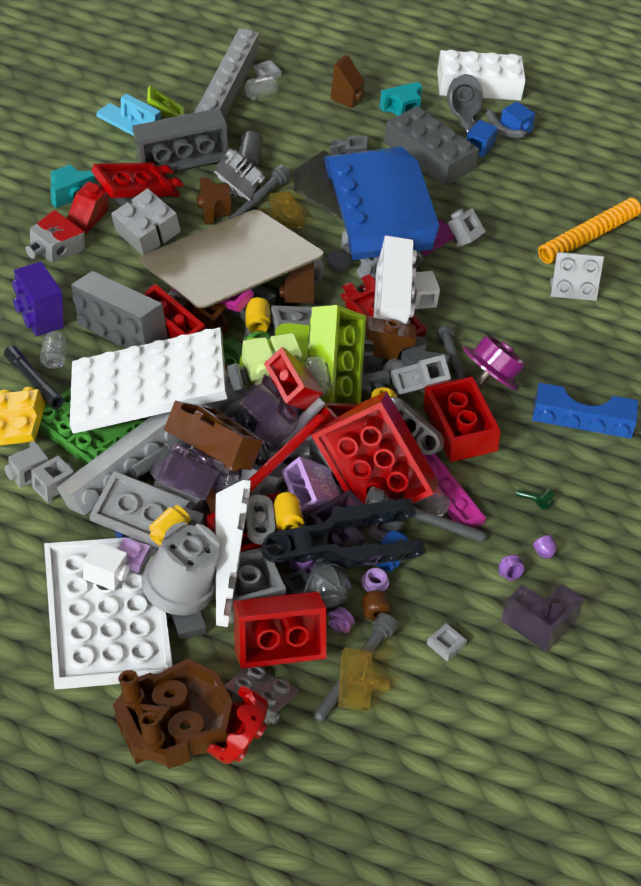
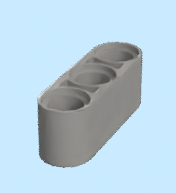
(422, 429)

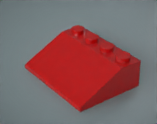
(377, 450)

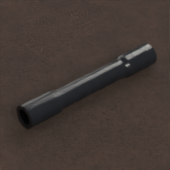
(47, 391)

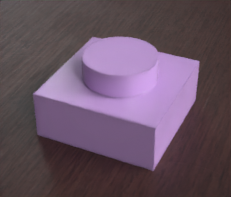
(136, 553)

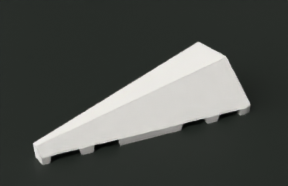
(229, 526)

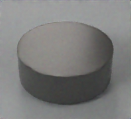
(338, 262)

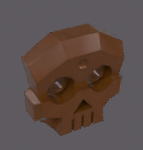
(157, 724)

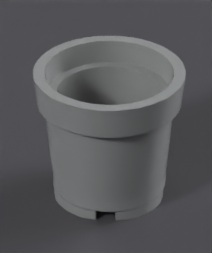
(171, 581)

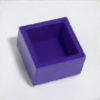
(38, 298)

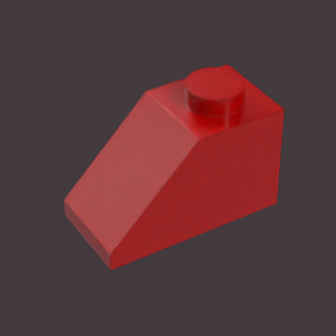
(88, 206)
(292, 379)

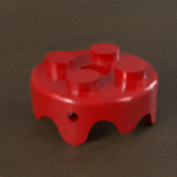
(246, 726)

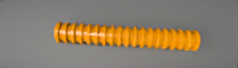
(590, 230)

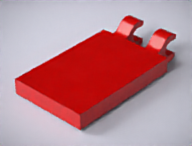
(131, 179)
(364, 301)

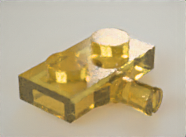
(284, 210)
(358, 680)

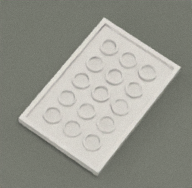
(147, 380)
(98, 628)

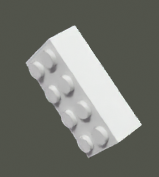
(498, 74)
(395, 280)

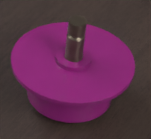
(496, 360)

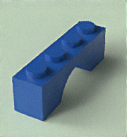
(556, 407)

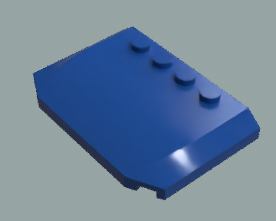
(382, 197)

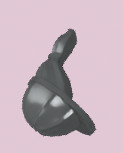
(465, 99)
(331, 583)

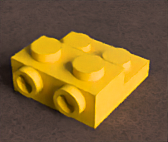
(20, 415)

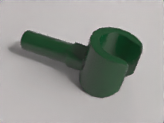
(543, 500)

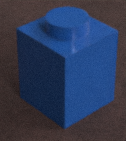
(518, 117)
(482, 136)

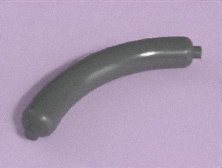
(502, 129)

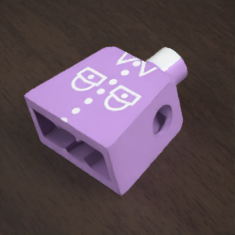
(310, 483)

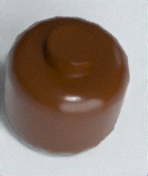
(375, 603)

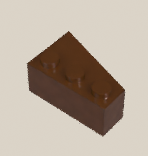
(214, 434)

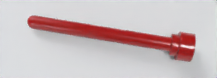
(286, 450)

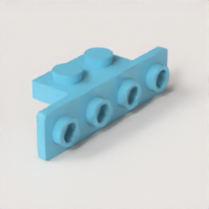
(131, 113)

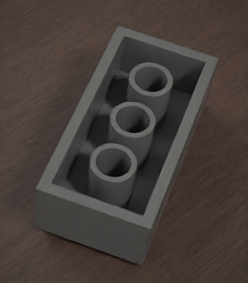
(182, 140)
(433, 144)
(117, 311)

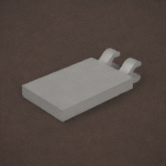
(134, 505)

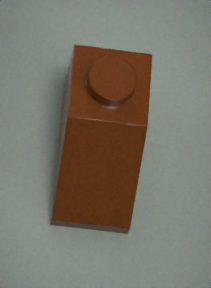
(347, 83)
(298, 286)

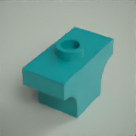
(401, 98)
(66, 183)

